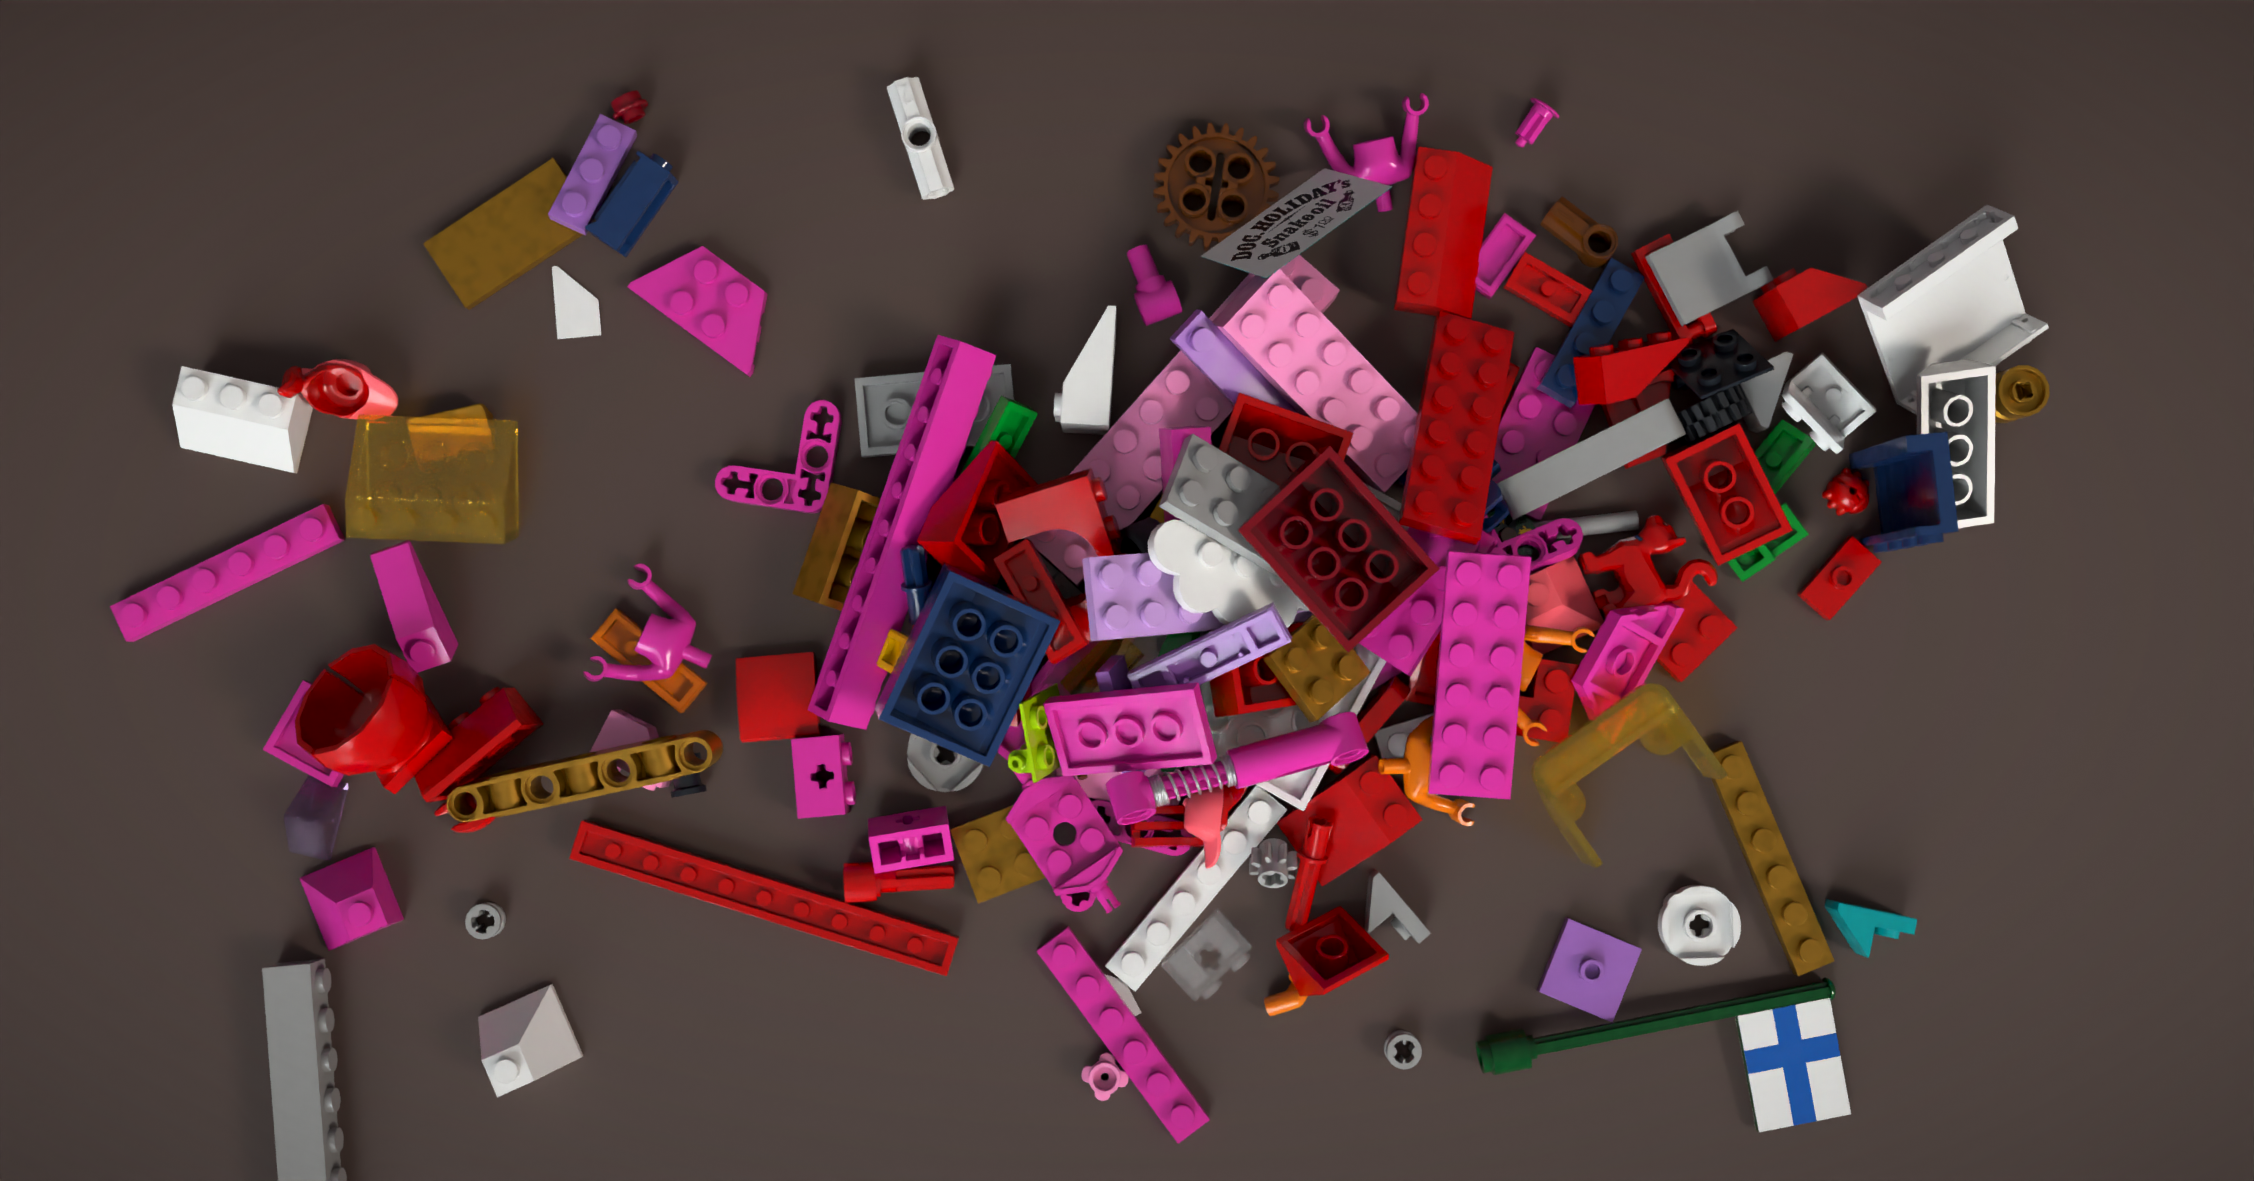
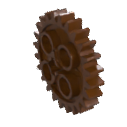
(1181, 181)

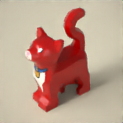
(1635, 571)

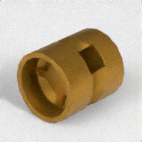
(2019, 393)

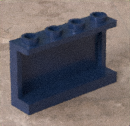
(1911, 490)

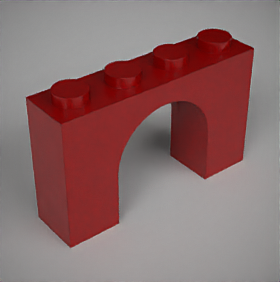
(1065, 504)

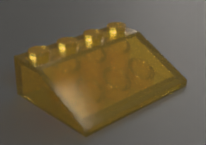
(433, 480)

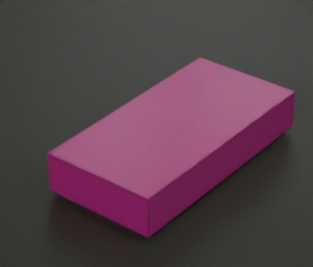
(1500, 254)

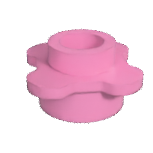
(1104, 1088)

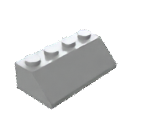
(1961, 401)

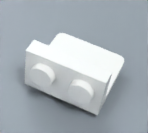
(1826, 403)

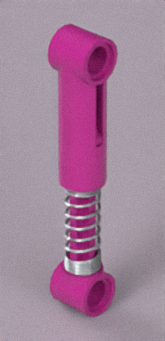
(1333, 741)

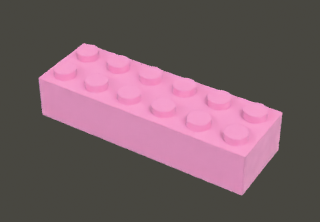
(1322, 374)

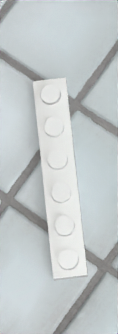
(1194, 890)

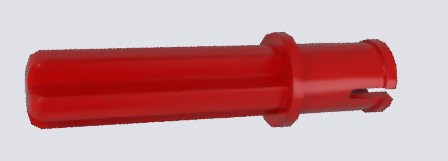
(1311, 858)

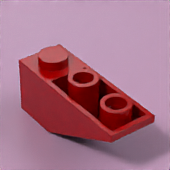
(1625, 371)

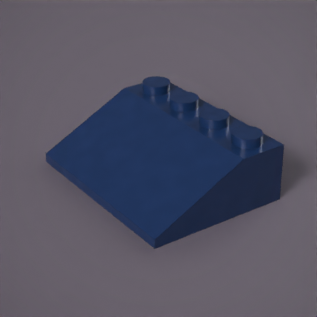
(966, 665)

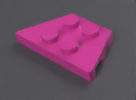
(709, 303)
(1623, 654)

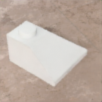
(526, 1040)

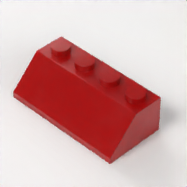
(1443, 233)

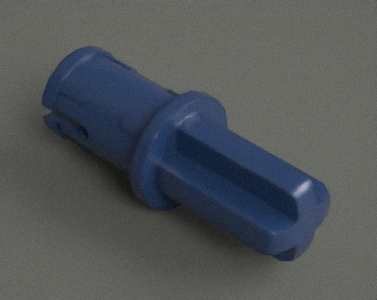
(915, 579)

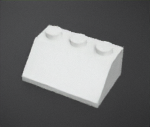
(240, 419)

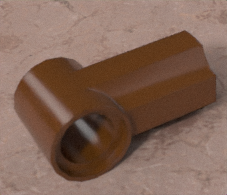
(1576, 228)

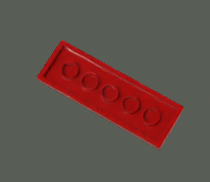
(1457, 428)

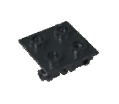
(1717, 364)

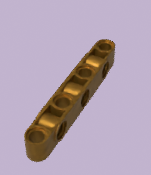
(584, 776)

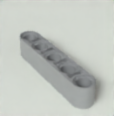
(1591, 459)

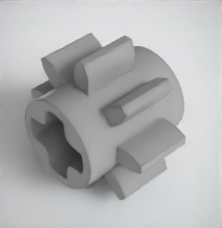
(1273, 863)

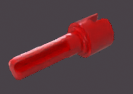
(864, 885)

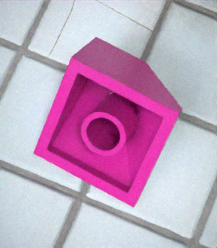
(351, 898)

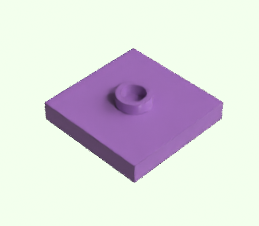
(1589, 969)

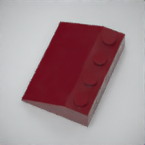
(1337, 548)

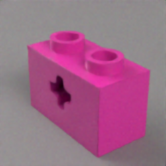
(811, 794)
(910, 839)

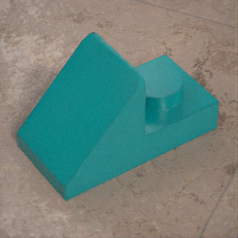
(1861, 923)

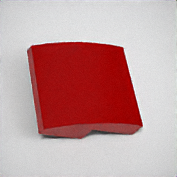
(776, 697)

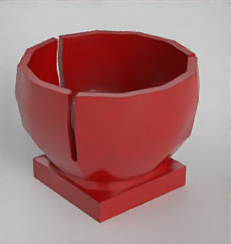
(382, 730)

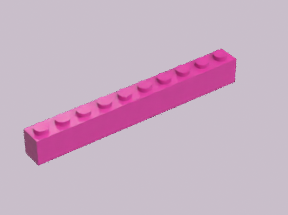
(918, 478)

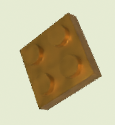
(1316, 669)
(994, 856)

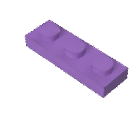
(592, 174)

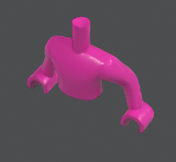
(1376, 158)
(662, 640)

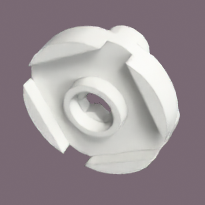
(1714, 941)

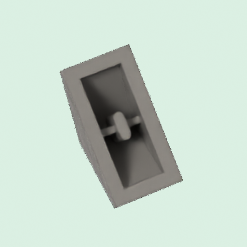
(1764, 392)

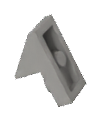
(1383, 902)

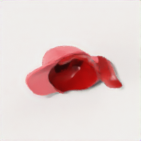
(340, 389)
(1208, 816)

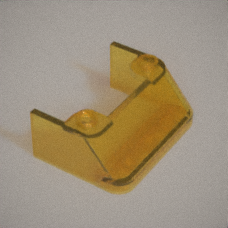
(1642, 714)

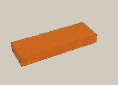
(619, 637)

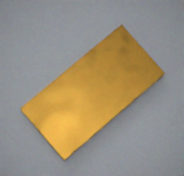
(502, 237)

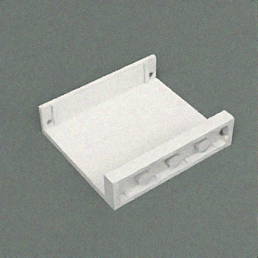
(1949, 304)

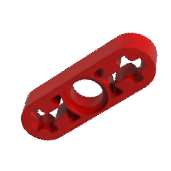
(1378, 711)

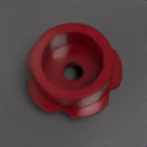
(629, 107)

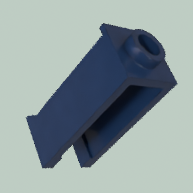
(633, 203)

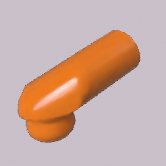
(1284, 1000)

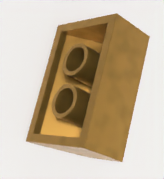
(836, 546)

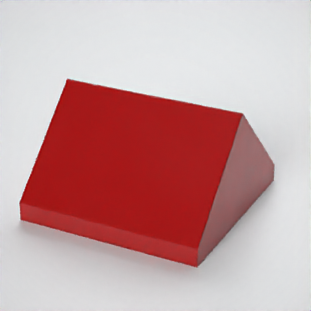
(1328, 952)

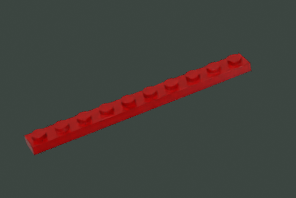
(764, 897)

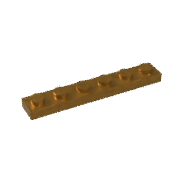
(1770, 862)

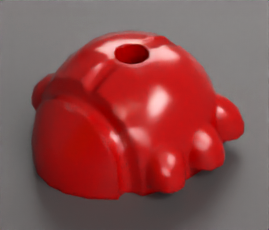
(1839, 496)

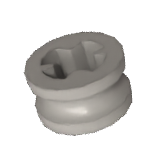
(491, 931)
(1390, 1051)

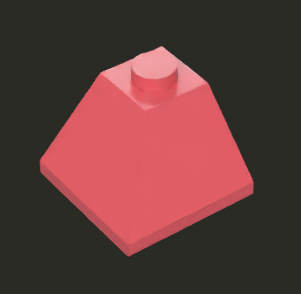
(1561, 601)

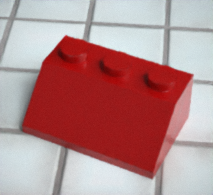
(1277, 439)
(478, 742)

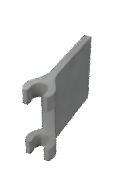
(1703, 271)

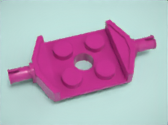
(1073, 866)

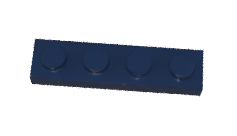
(1593, 327)

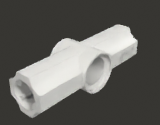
(912, 117)

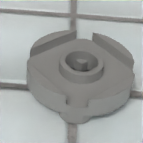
(938, 775)

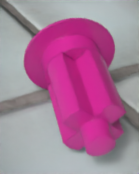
(1534, 122)

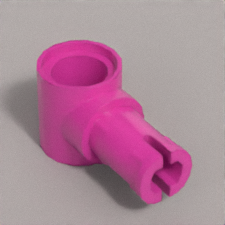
(1154, 294)

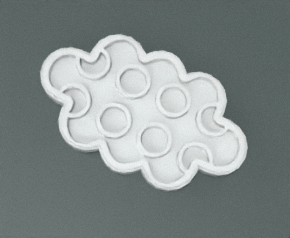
(1216, 577)

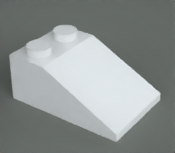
(1087, 389)

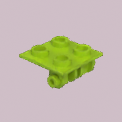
(1039, 752)

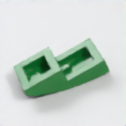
(1758, 558)

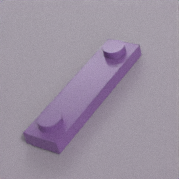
(1223, 362)
(1216, 651)

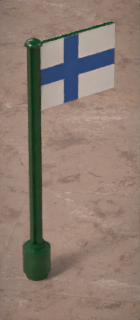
(1783, 1038)

